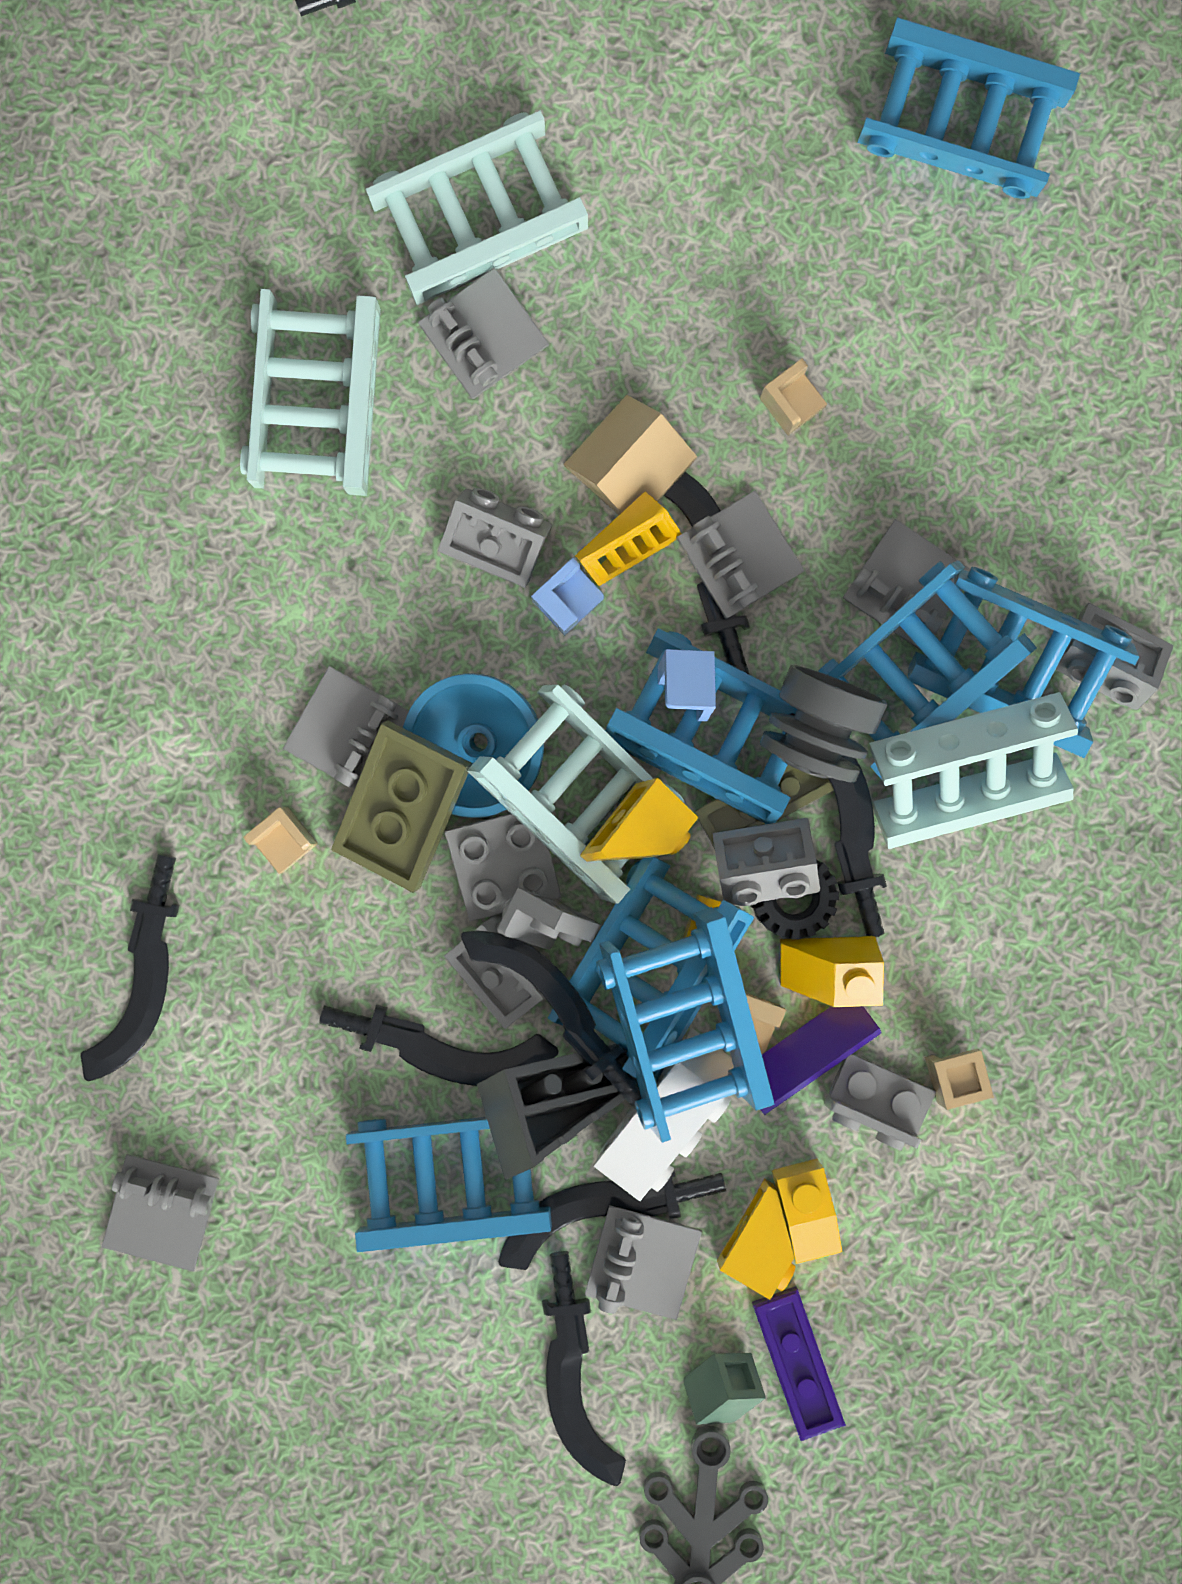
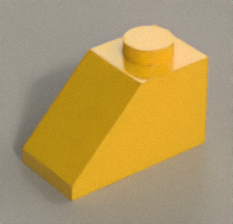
(644, 825)
(834, 970)
(808, 1210)
(760, 1246)

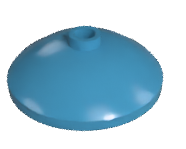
(472, 704)

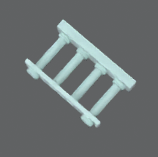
(515, 237)
(351, 419)
(981, 796)
(536, 808)

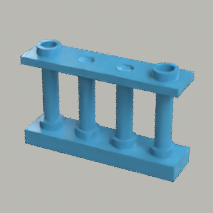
(1002, 75)
(1110, 642)
(964, 684)
(676, 752)
(623, 922)
(733, 1034)
(429, 1223)

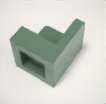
(724, 1388)

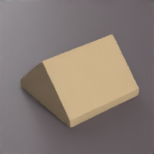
(630, 455)

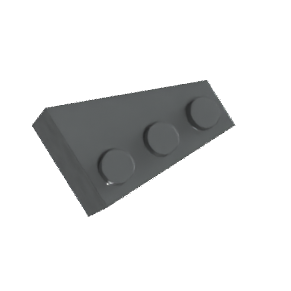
(543, 1107)

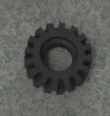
(807, 922)

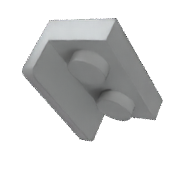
(495, 535)
(1125, 682)
(766, 862)
(542, 920)
(498, 987)
(880, 1101)

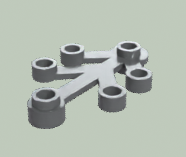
(703, 1528)

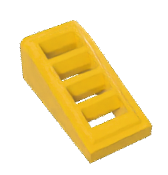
(639, 532)

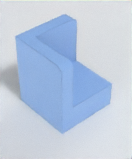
(567, 597)
(689, 681)

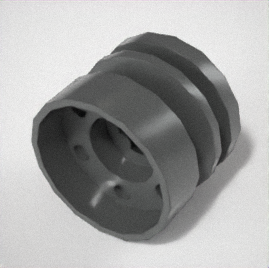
(822, 724)

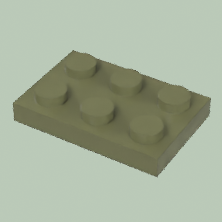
(401, 806)

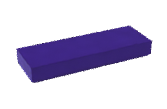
(816, 1049)
(798, 1363)

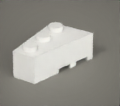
(636, 1156)

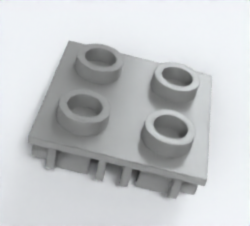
(482, 333)
(740, 554)
(893, 575)
(341, 726)
(497, 859)
(159, 1212)
(642, 1263)

